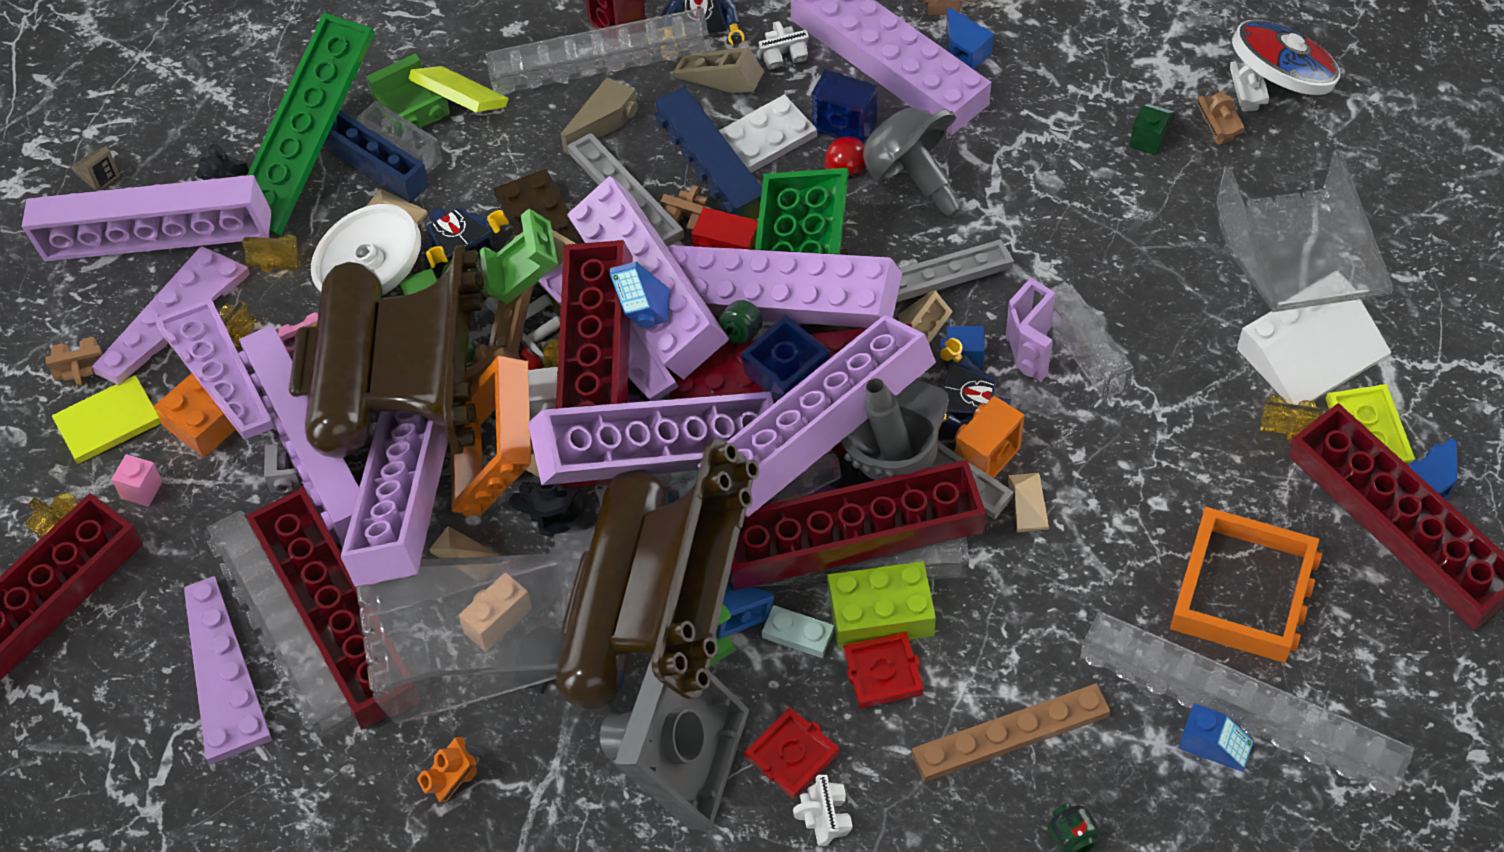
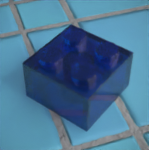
(844, 106)
(783, 357)

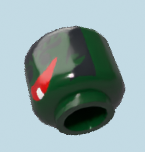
(741, 322)
(1073, 829)

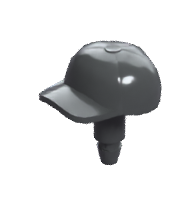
(905, 144)
(899, 430)

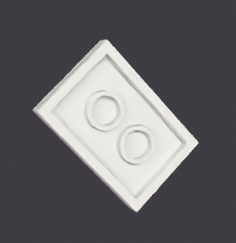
(768, 133)

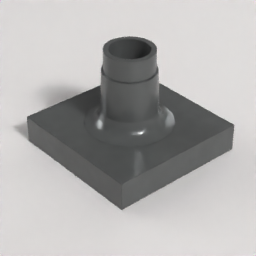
(678, 746)

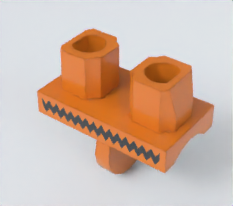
(449, 770)

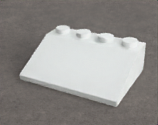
(1313, 348)

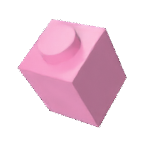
(137, 480)

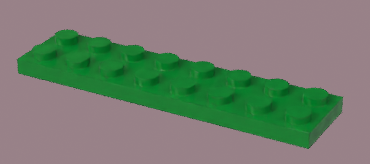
(308, 113)

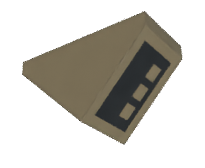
(97, 168)

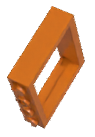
(506, 389)
(1235, 634)

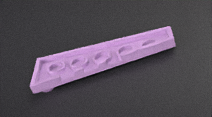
(200, 278)
(210, 355)
(645, 366)
(226, 696)

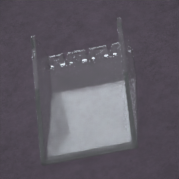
(1305, 247)
(462, 631)

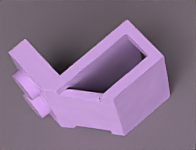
(1028, 328)

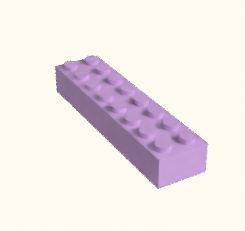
(896, 56)
(147, 218)
(794, 284)
(691, 328)
(829, 404)
(627, 437)
(323, 477)
(394, 499)

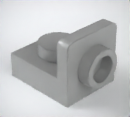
(276, 472)

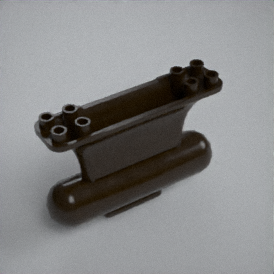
(387, 355)
(655, 580)

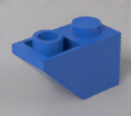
(968, 39)
(1439, 467)

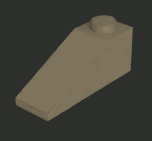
(723, 70)
(603, 112)

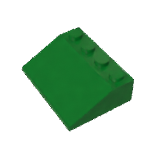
(802, 211)

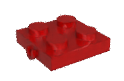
(883, 670)
(792, 752)

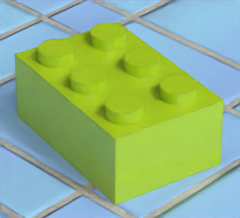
(881, 603)

